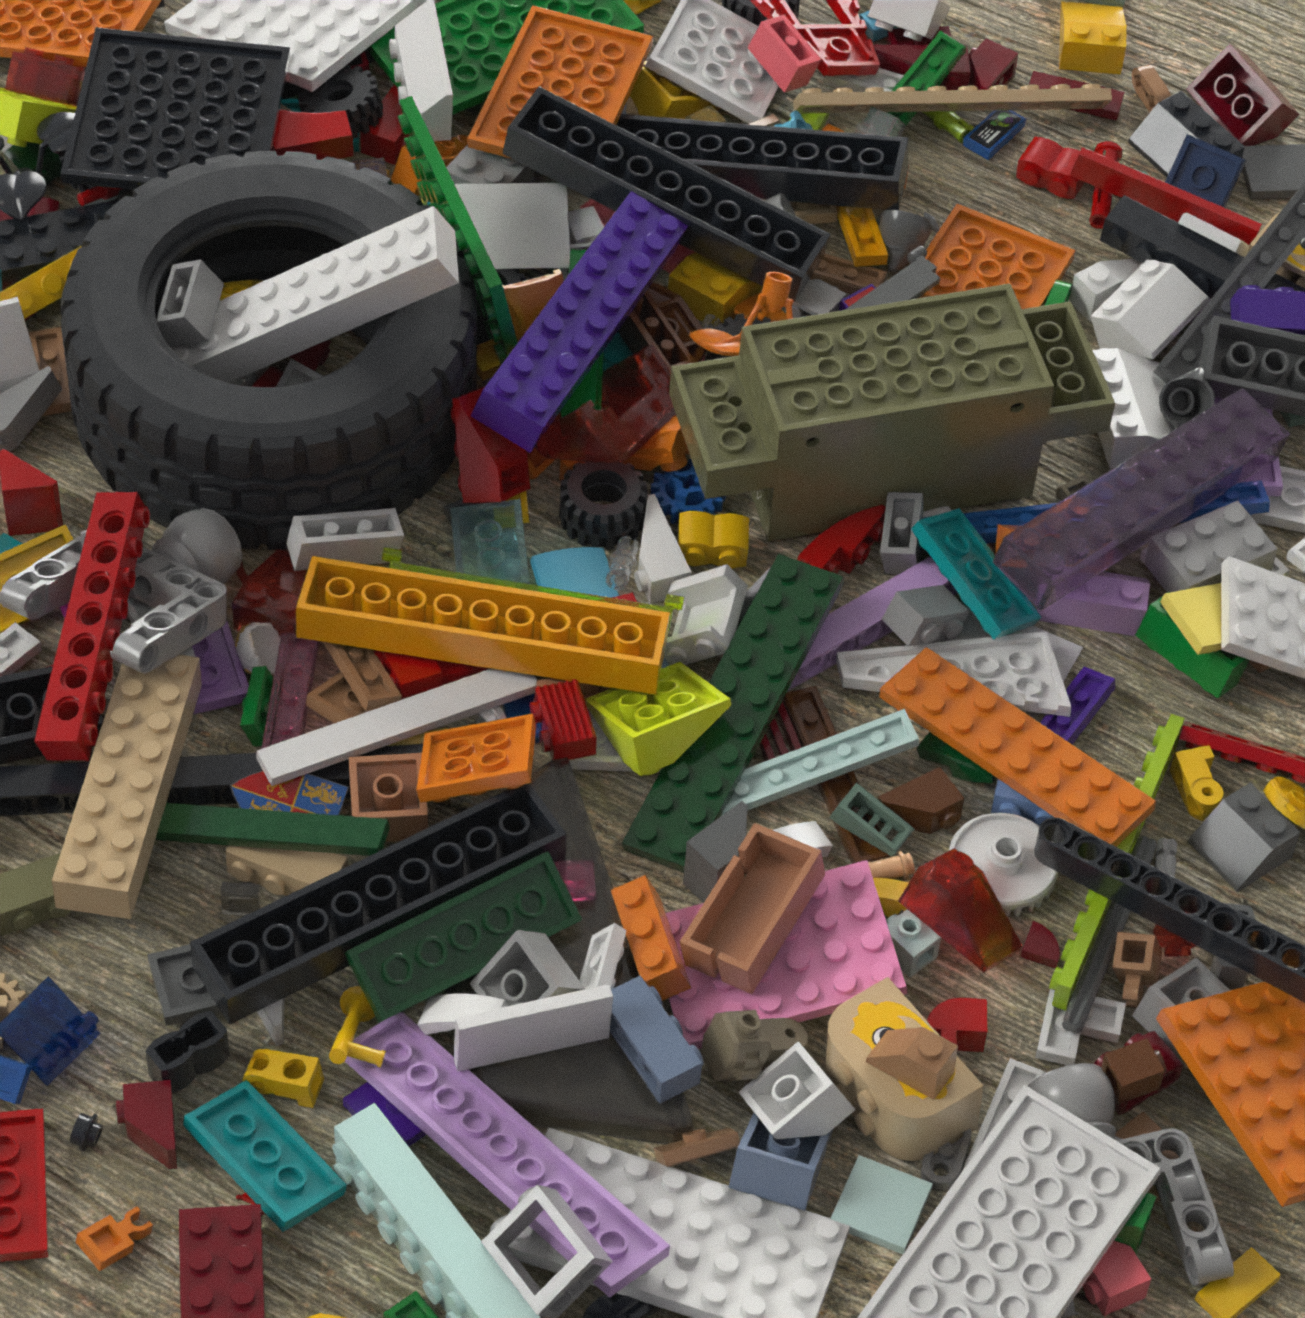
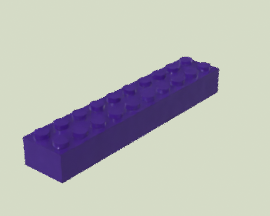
(578, 322)

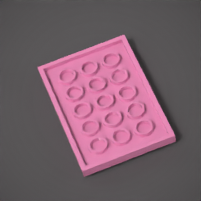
(826, 959)

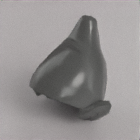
(903, 233)
(1186, 397)

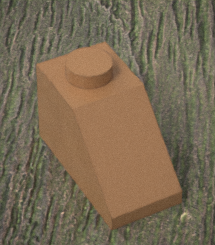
(916, 1059)

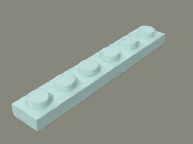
(824, 760)

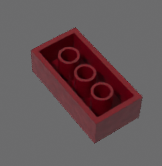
(221, 1262)

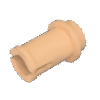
(893, 867)

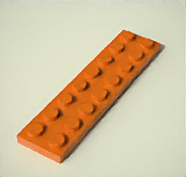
(1016, 748)

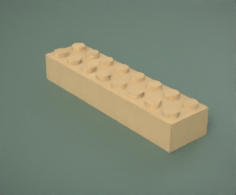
(126, 788)

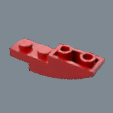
(846, 541)

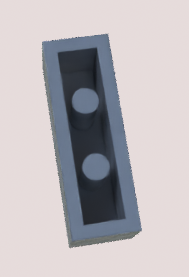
(653, 1040)

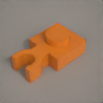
(111, 1241)

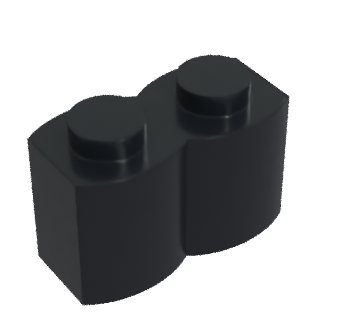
(193, 1050)

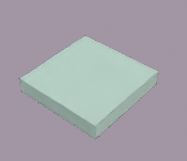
(882, 1204)

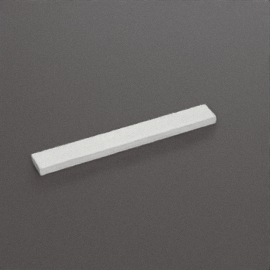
(392, 723)

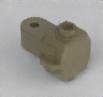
(743, 1044)

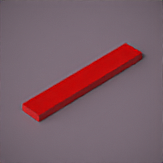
(1159, 195)

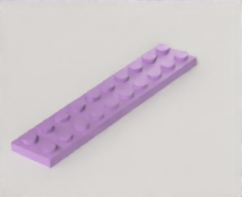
(502, 1147)

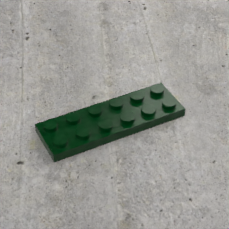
(460, 936)

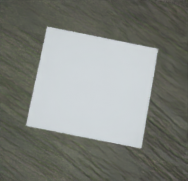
(520, 223)

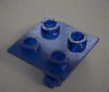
(48, 1030)

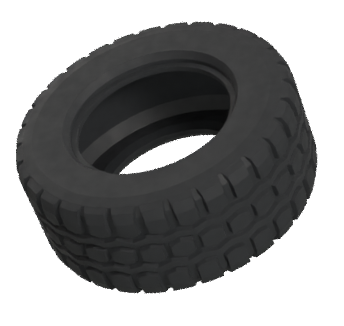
(259, 453)

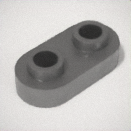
(951, 1158)

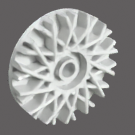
(1005, 853)

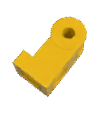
(1195, 782)
(285, 1075)

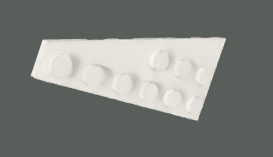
(1012, 666)

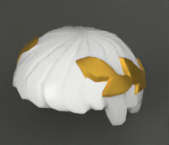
(257, 646)

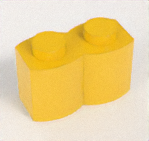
(713, 538)

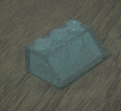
(491, 541)

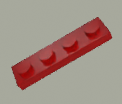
(1237, 748)

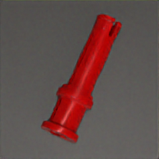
(1102, 199)

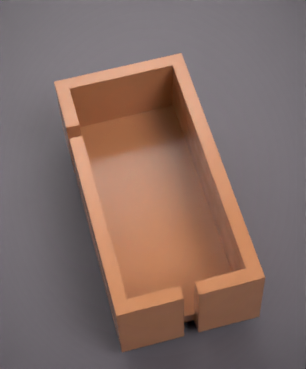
(753, 914)

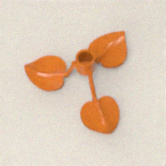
(765, 304)

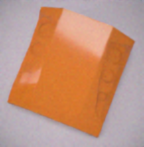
(529, 298)
(663, 449)

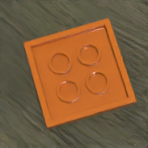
(477, 758)

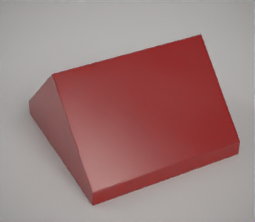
(28, 497)

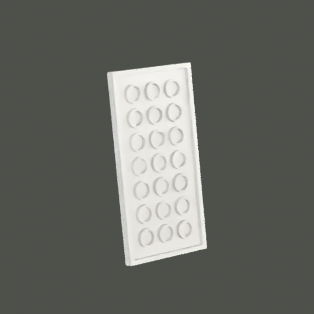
(1019, 1221)
(726, 1246)

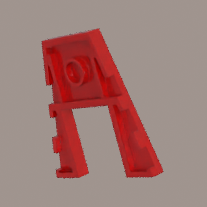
(840, 46)

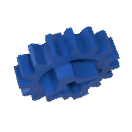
(682, 492)

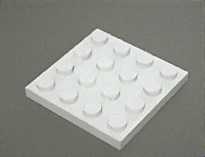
(709, 56)

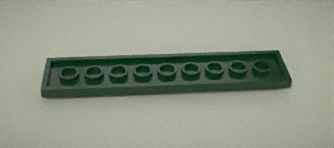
(756, 678)

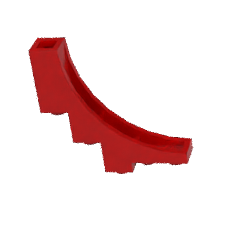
(314, 134)

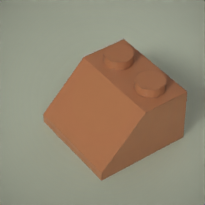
(387, 790)

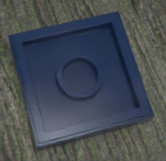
(1205, 171)

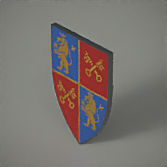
(301, 794)

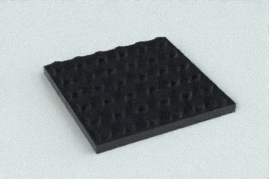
(170, 103)

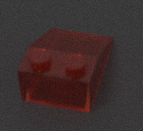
(270, 594)
(962, 909)

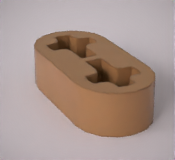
(1149, 86)

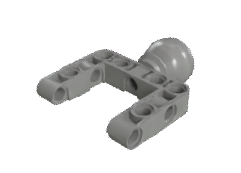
(177, 578)
(1181, 1185)

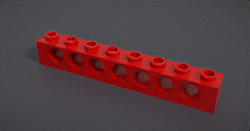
(92, 626)

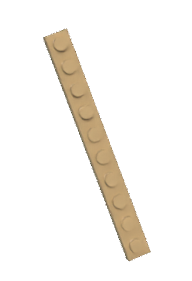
(964, 99)

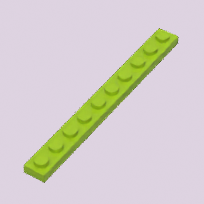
(1089, 924)

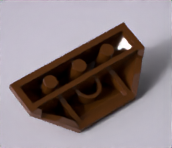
(666, 323)

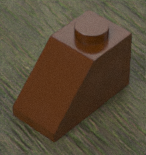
(926, 802)

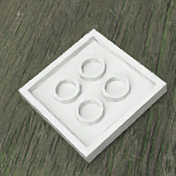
(1263, 616)

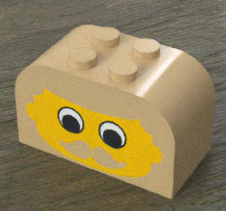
(886, 1109)

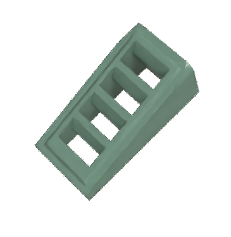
(869, 804)

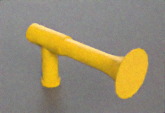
(357, 1010)

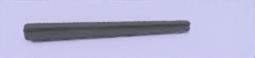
(1102, 952)

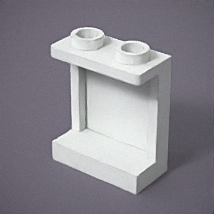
(708, 615)

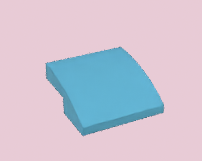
(574, 570)

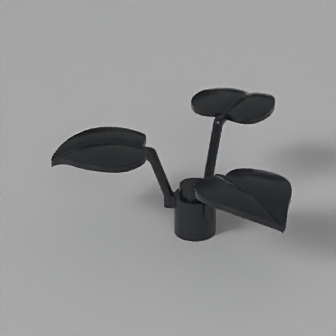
(24, 187)

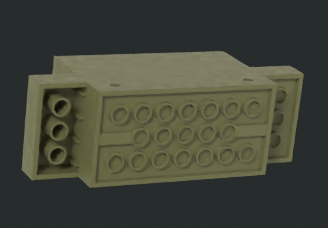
(890, 399)

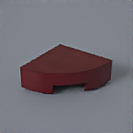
(1041, 946)

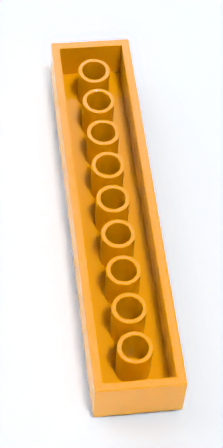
(482, 625)

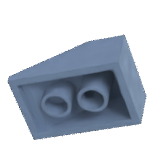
(778, 1167)

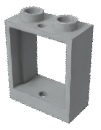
(573, 1277)

